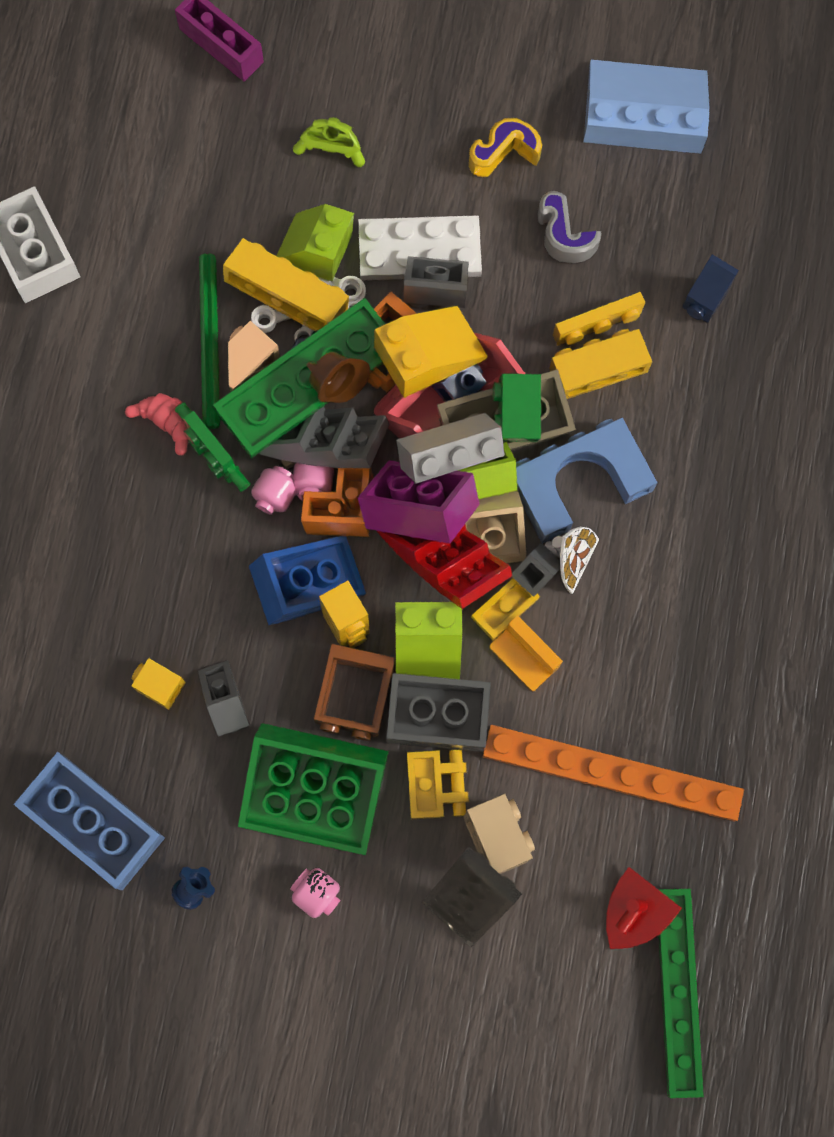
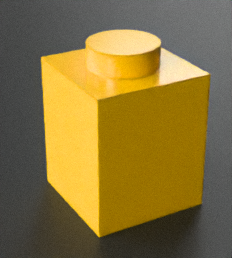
(157, 683)

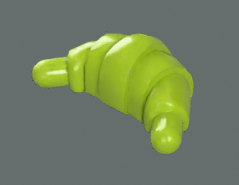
(331, 137)

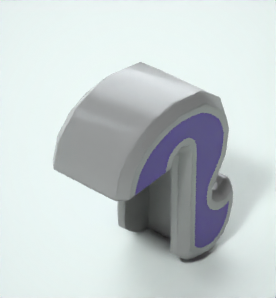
(558, 237)

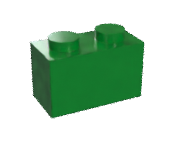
(518, 407)

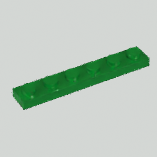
(680, 1001)

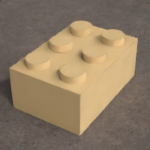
(498, 835)

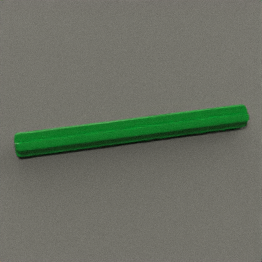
(209, 339)

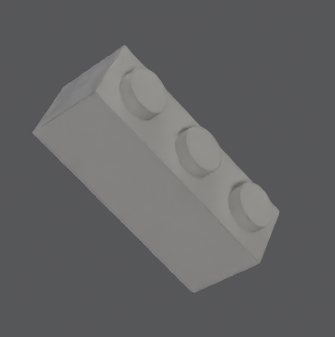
(450, 447)

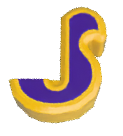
(503, 137)

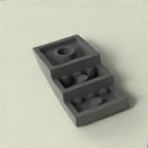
(332, 440)

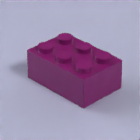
(422, 510)

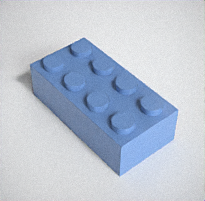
(89, 821)

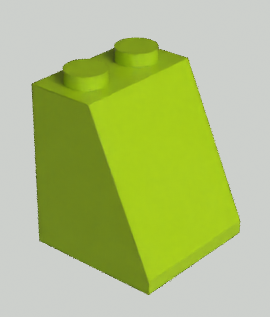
(428, 639)

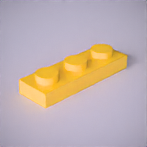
(599, 319)

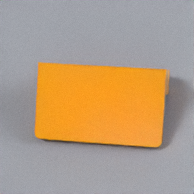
(525, 654)

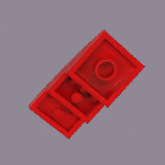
(455, 569)

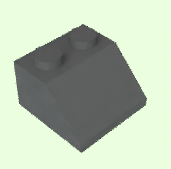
(435, 282)

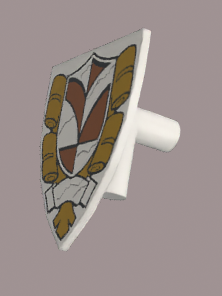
(574, 554)

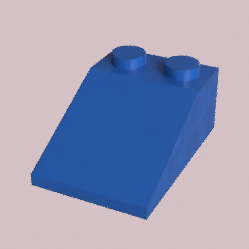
(296, 577)

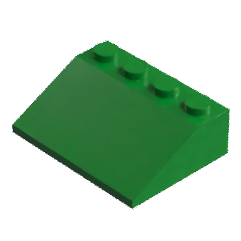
(312, 788)

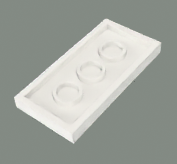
(389, 242)

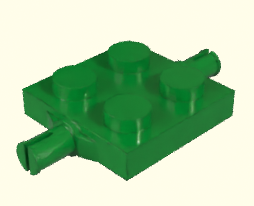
(204, 442)

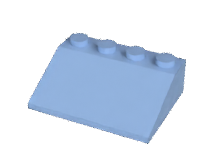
(647, 106)

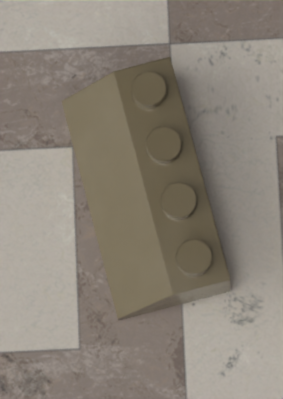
(555, 410)

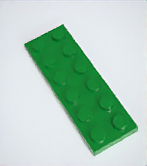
(282, 393)

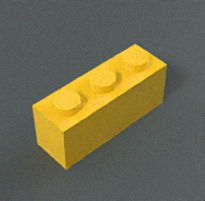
(602, 362)
(345, 615)

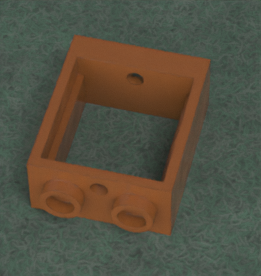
(362, 660)

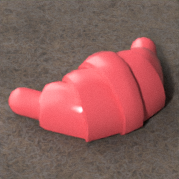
(162, 412)

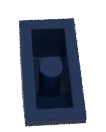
(710, 289)

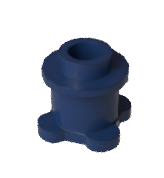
(193, 886)

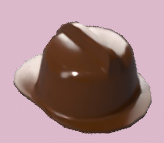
(338, 377)

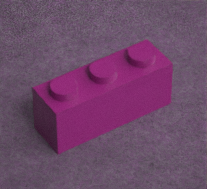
(220, 37)

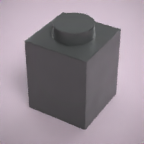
(537, 569)

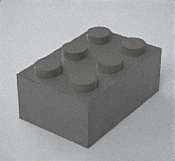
(438, 712)

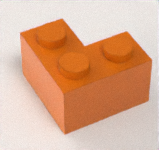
(337, 511)

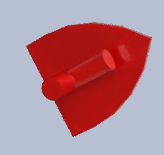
(637, 912)

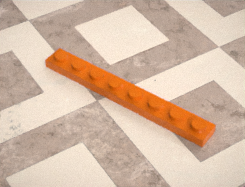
(613, 773)

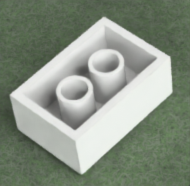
(33, 246)

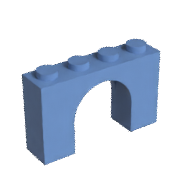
(607, 446)

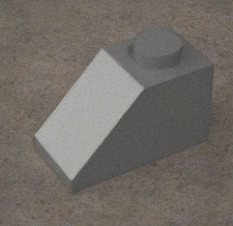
(222, 698)

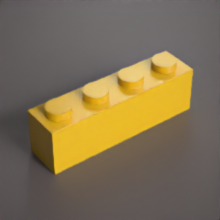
(283, 286)

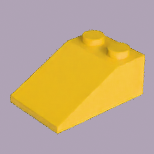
(427, 348)

